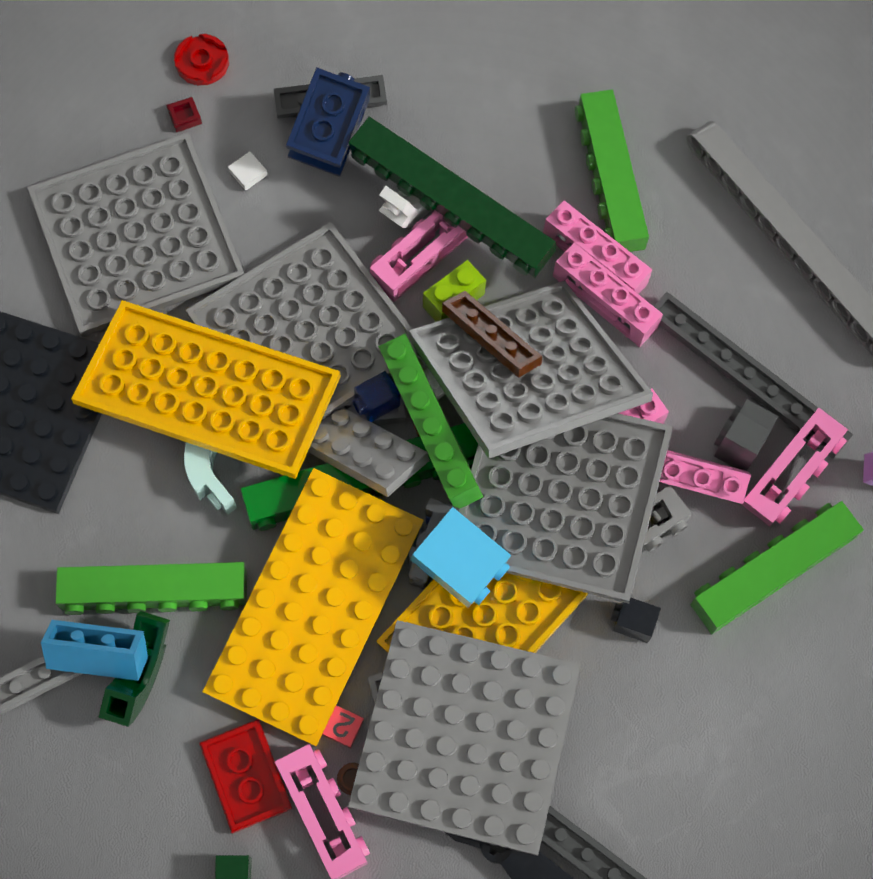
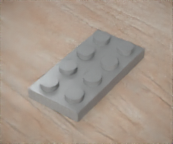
(366, 451)

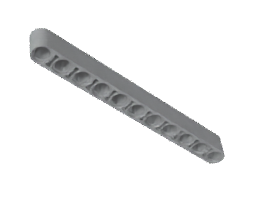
(785, 230)

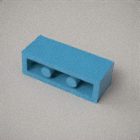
(94, 650)

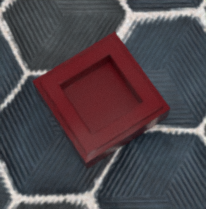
(184, 114)

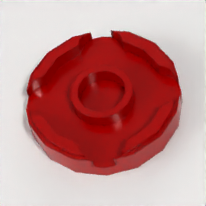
(201, 59)

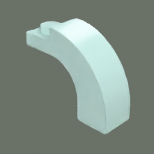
(200, 473)

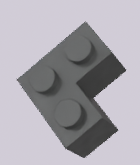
(744, 435)

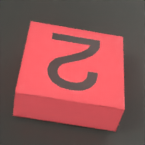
(343, 726)

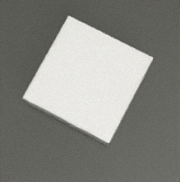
(247, 170)

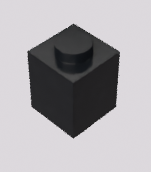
(635, 619)

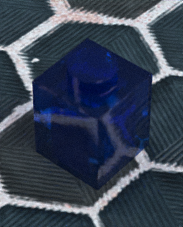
(376, 397)

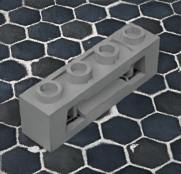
(670, 509)

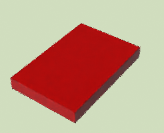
(245, 776)

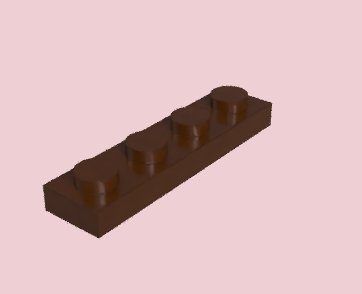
(492, 334)

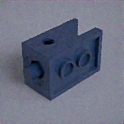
(328, 121)

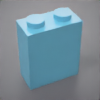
(461, 558)

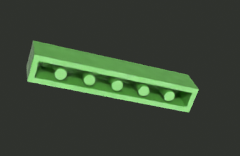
(612, 169)
(430, 422)
(775, 567)
(151, 587)

